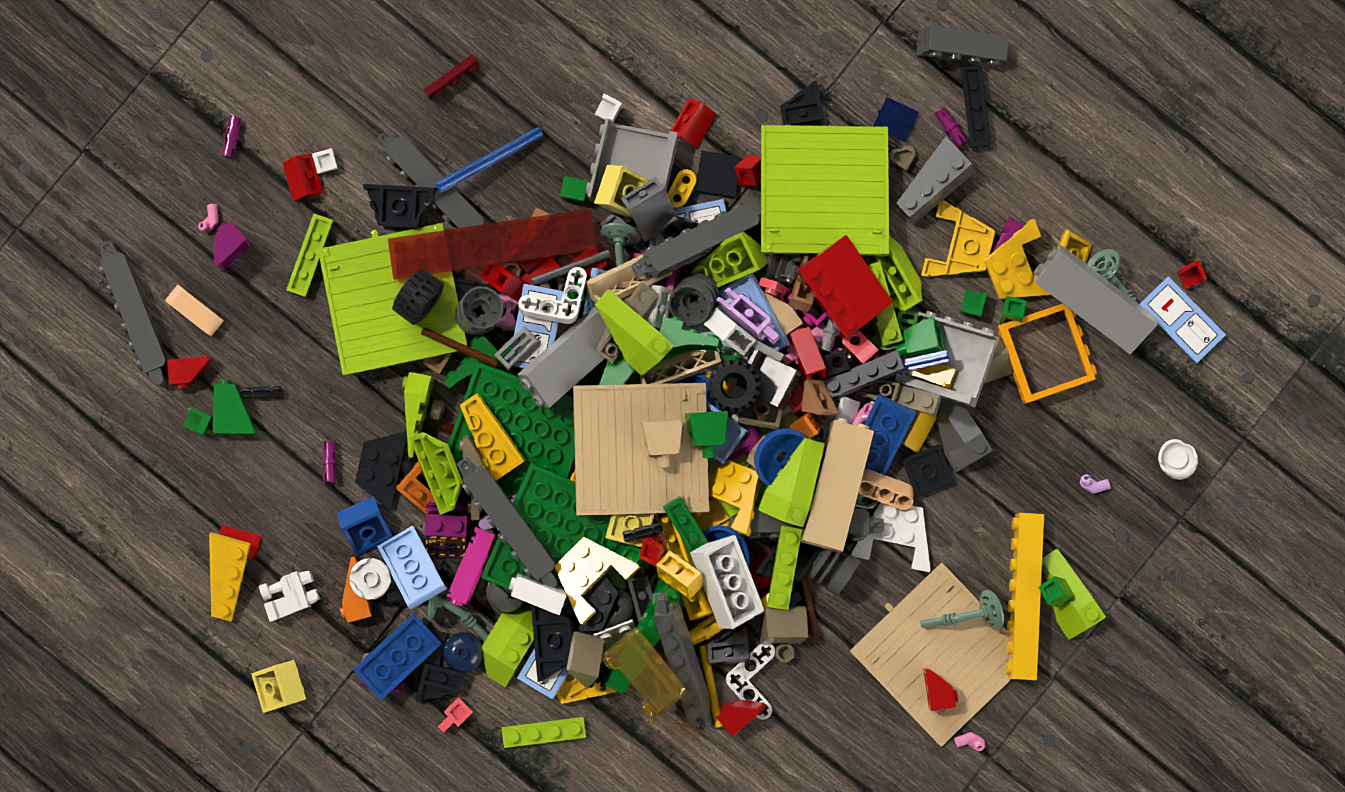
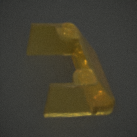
(646, 673)

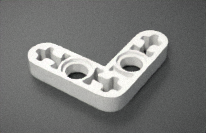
(560, 307)
(746, 675)

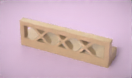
(619, 278)
(681, 366)

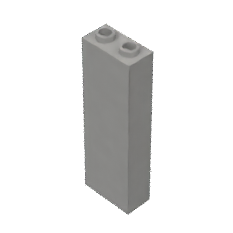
(1095, 299)
(564, 361)

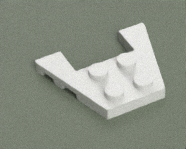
(901, 528)

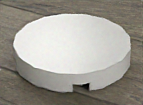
(370, 578)

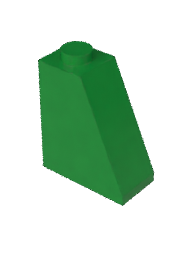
(230, 411)

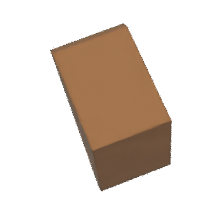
(817, 398)

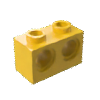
(679, 575)

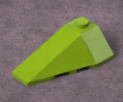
(732, 260)
(635, 337)
(417, 397)
(793, 488)
(1079, 612)

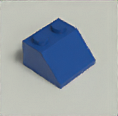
(364, 525)

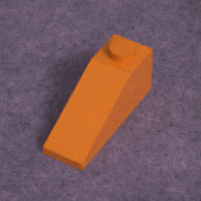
(807, 425)
(354, 607)

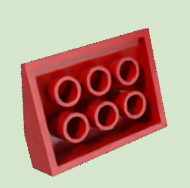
(844, 286)

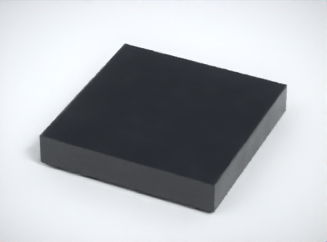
(717, 174)
(927, 470)

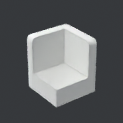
(608, 108)

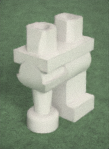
(294, 592)

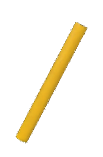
(710, 685)

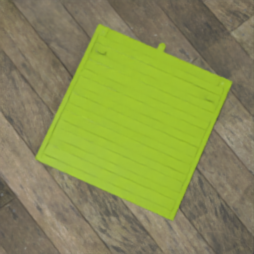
(824, 187)
(361, 304)

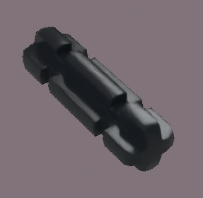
(262, 392)
(642, 532)

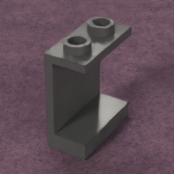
(648, 207)
(776, 379)

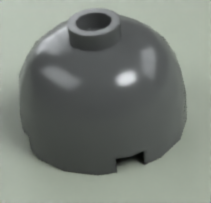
(501, 598)
(623, 609)

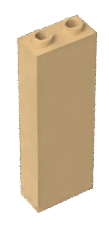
(837, 485)

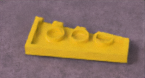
(494, 444)
(227, 569)

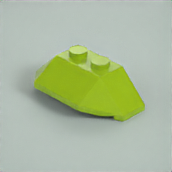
(900, 276)
(439, 470)
(508, 644)

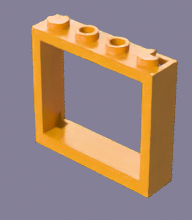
(1017, 370)

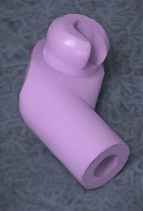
(1093, 486)

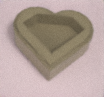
(902, 157)

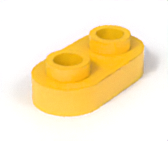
(681, 189)

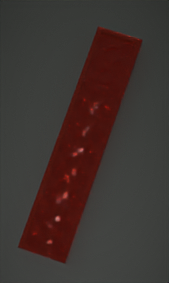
(493, 243)

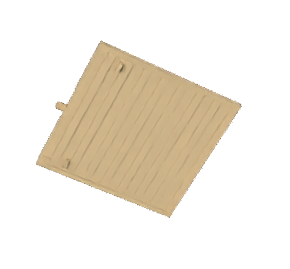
(612, 456)
(963, 654)

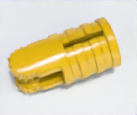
(704, 630)

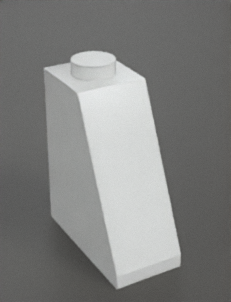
(729, 331)
(537, 593)

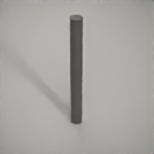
(565, 269)

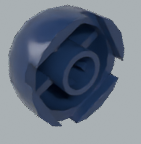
(463, 652)

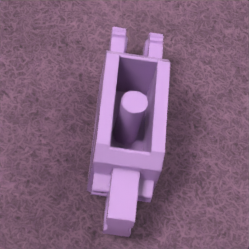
(749, 316)

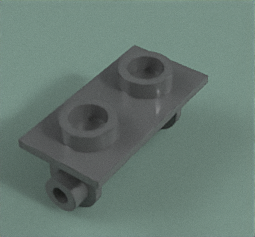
(787, 268)

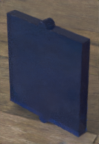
(897, 118)

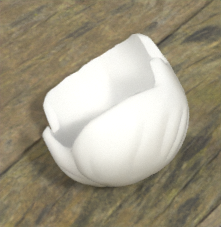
(1177, 459)

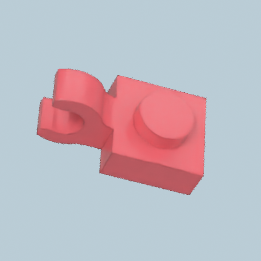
(774, 288)
(456, 713)

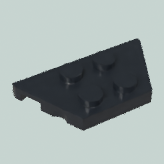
(399, 204)
(381, 466)
(806, 556)
(602, 598)
(551, 641)

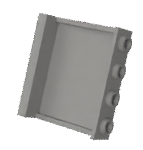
(636, 149)
(970, 355)

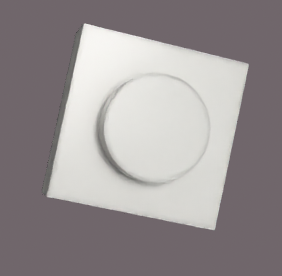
(325, 161)

